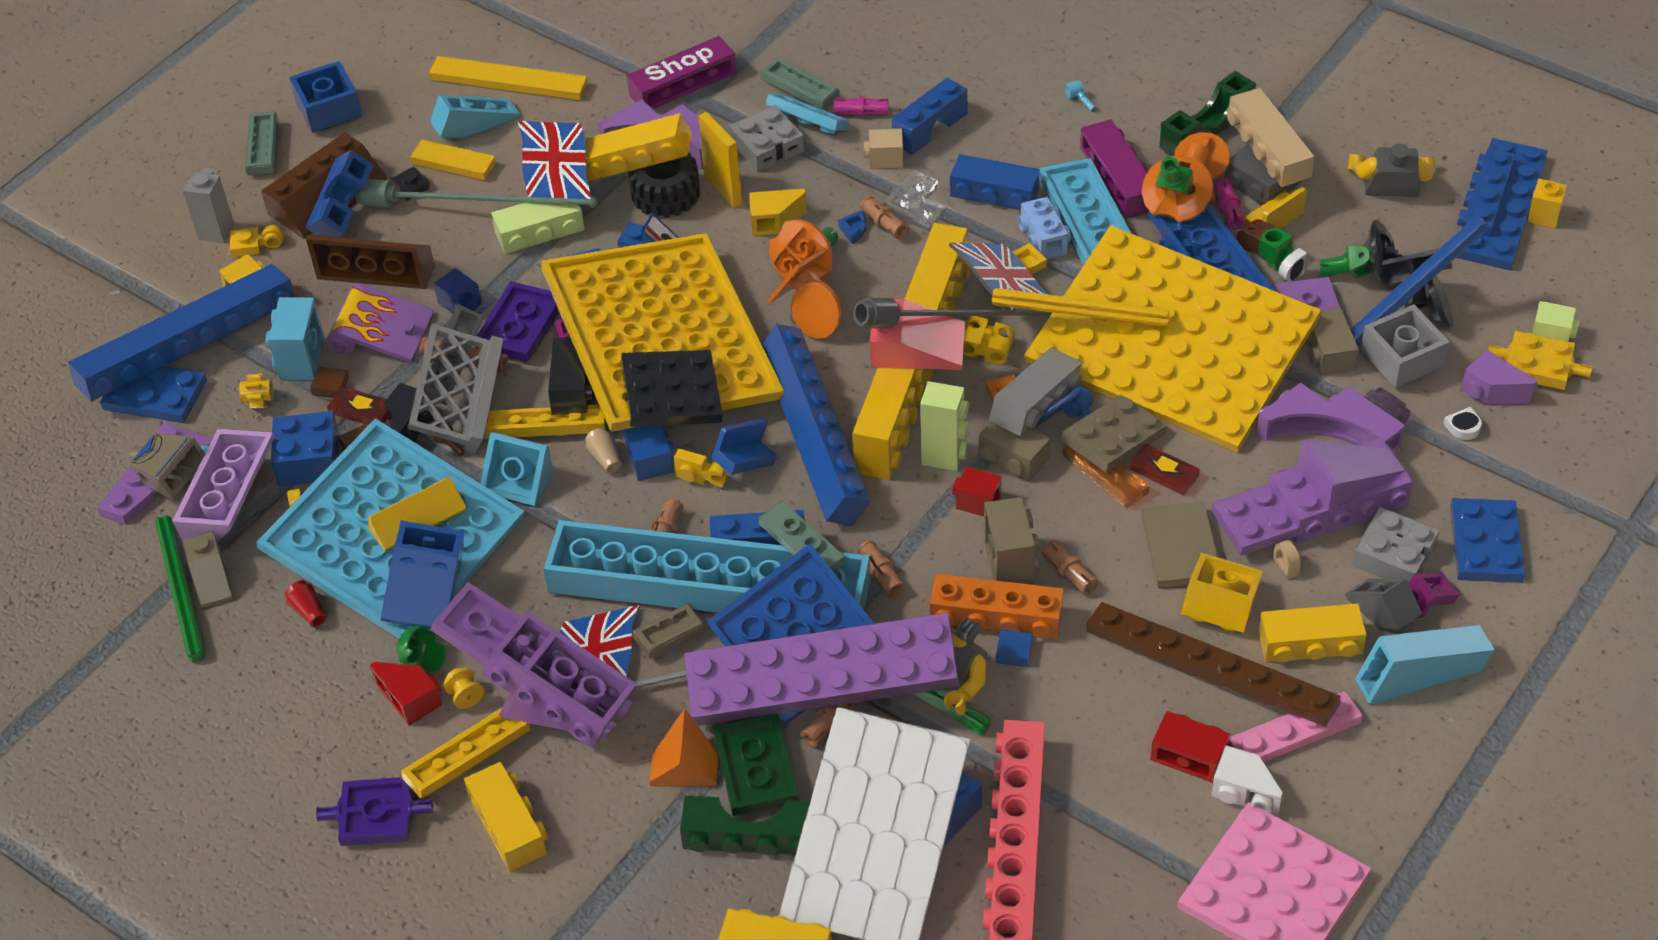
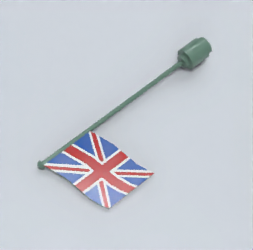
(551, 167)

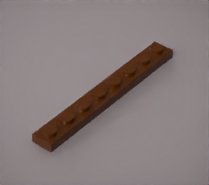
(1214, 664)

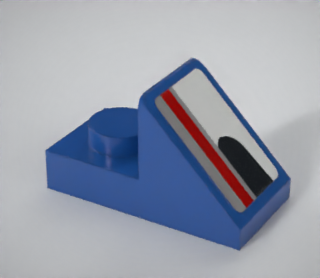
(652, 231)

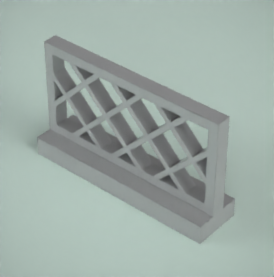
(481, 386)

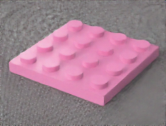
(1273, 882)

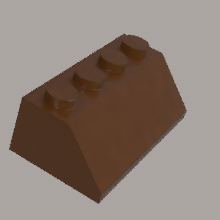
(297, 191)
(371, 261)

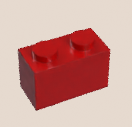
(1189, 746)

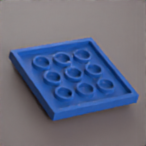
(789, 602)

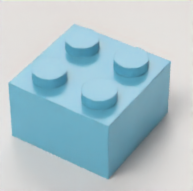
(295, 338)

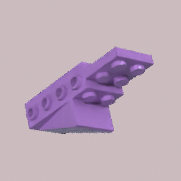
(1322, 494)
(545, 672)

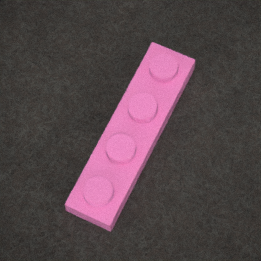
(1294, 732)

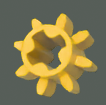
(256, 391)

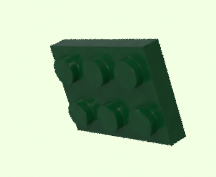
(755, 764)

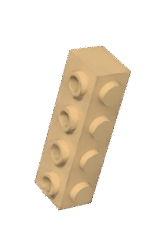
(1270, 137)

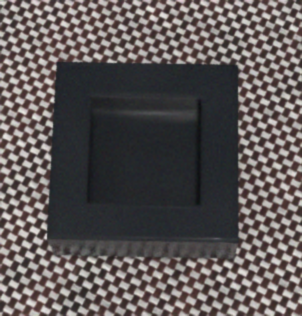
(411, 181)

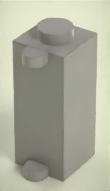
(208, 206)

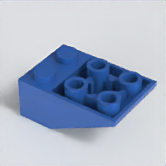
(422, 573)

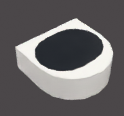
(1293, 265)
(1463, 424)

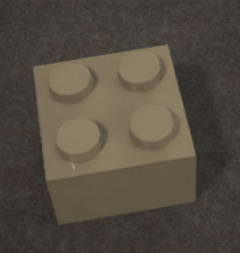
(1009, 541)

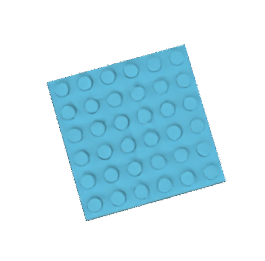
(328, 528)

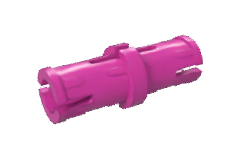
(861, 106)
(1229, 204)

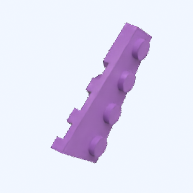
(130, 494)

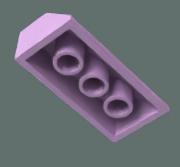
(221, 482)

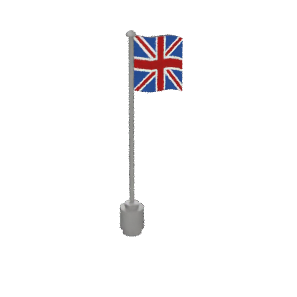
(610, 639)

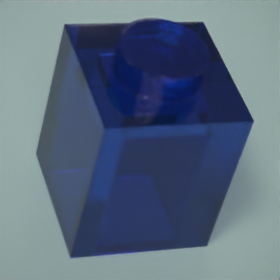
(457, 289)

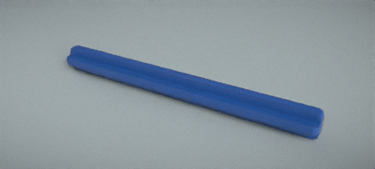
(1422, 275)

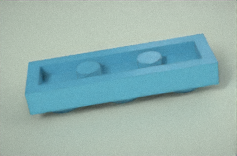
(807, 113)

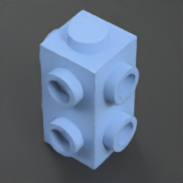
(1044, 227)

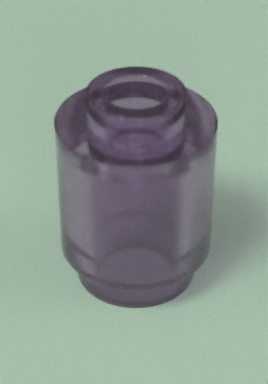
(1389, 403)

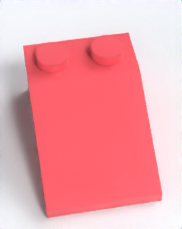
(919, 342)

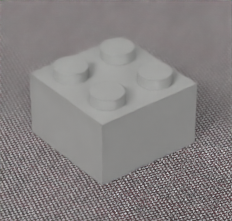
(1404, 346)

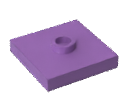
(1314, 292)

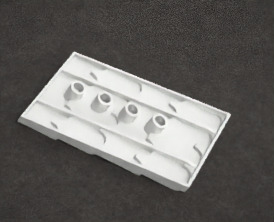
(875, 827)

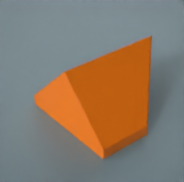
(684, 757)

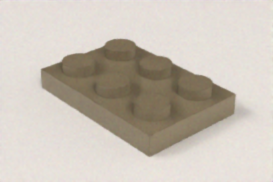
(1113, 433)

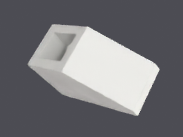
(1245, 779)

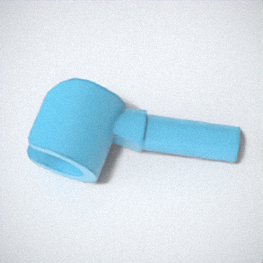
(1076, 89)

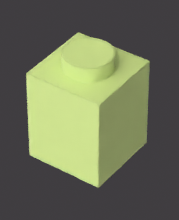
(1555, 321)

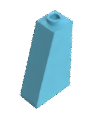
(1422, 660)

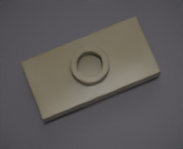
(668, 631)

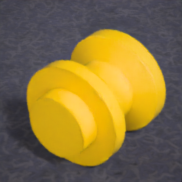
(462, 685)

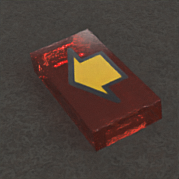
(358, 406)
(1165, 469)

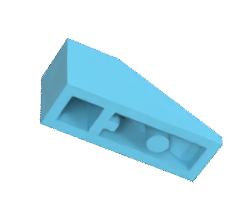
(470, 115)

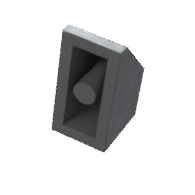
(1386, 602)

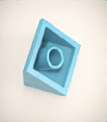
(517, 468)

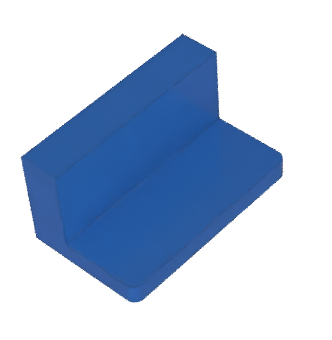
(741, 447)

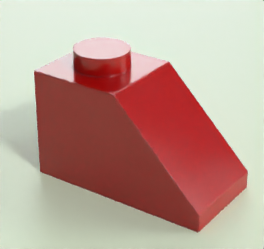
(407, 689)

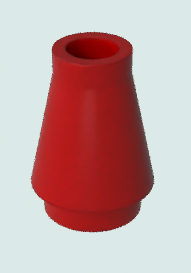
(305, 602)

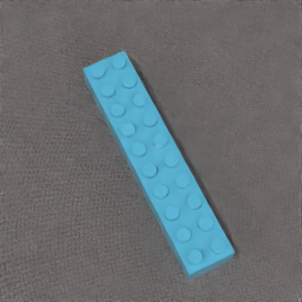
(670, 566)

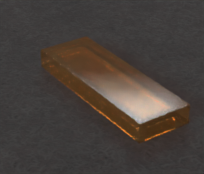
(1118, 482)

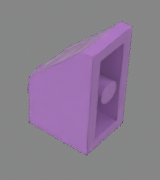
(1497, 382)

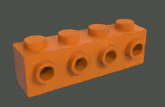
(998, 604)

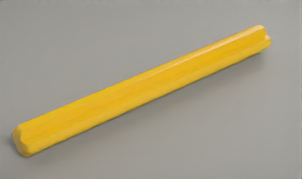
(1080, 307)

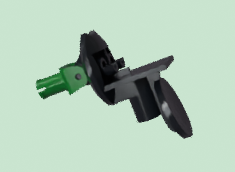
(1391, 270)

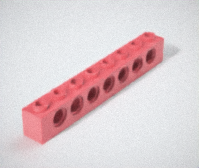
(1026, 741)

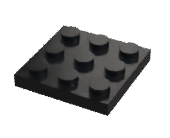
(671, 388)

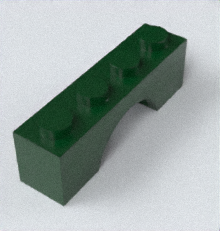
(1209, 119)
(709, 827)

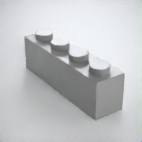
(1035, 390)

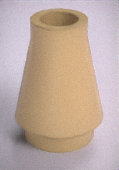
(603, 448)

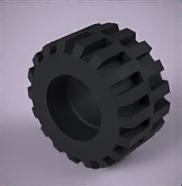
(666, 186)

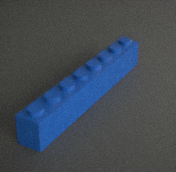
(179, 332)
(816, 427)

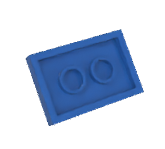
(161, 394)
(1487, 540)

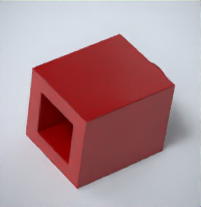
(975, 489)

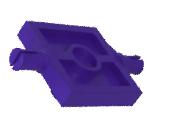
(374, 811)

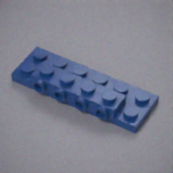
(1502, 200)
(1209, 242)

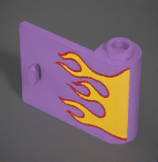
(379, 323)

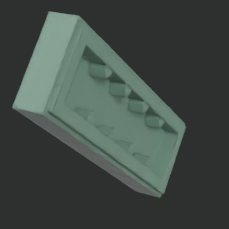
(800, 83)
(261, 143)
(796, 533)

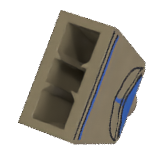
(166, 462)

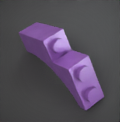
(642, 112)
(1343, 417)

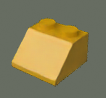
(1221, 593)

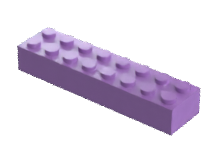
(821, 669)

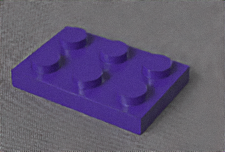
(520, 319)

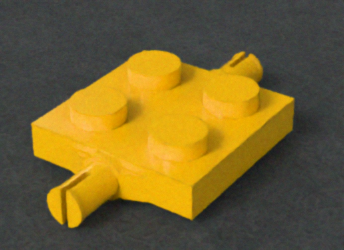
(1542, 358)

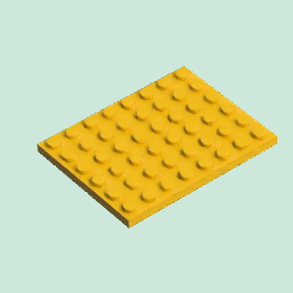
(658, 301)
(1211, 362)

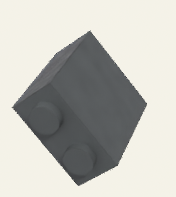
(1252, 177)

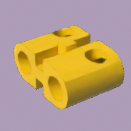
(987, 340)

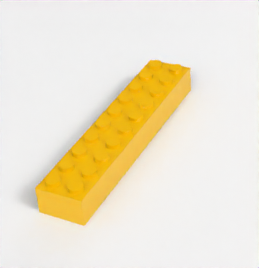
(897, 391)

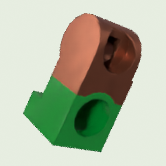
(1266, 241)

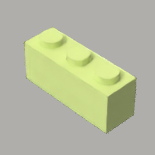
(535, 224)
(943, 426)

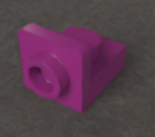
(1432, 590)

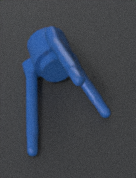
(1073, 404)

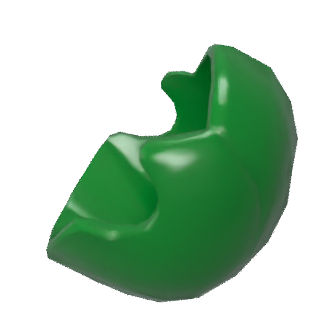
(420, 648)

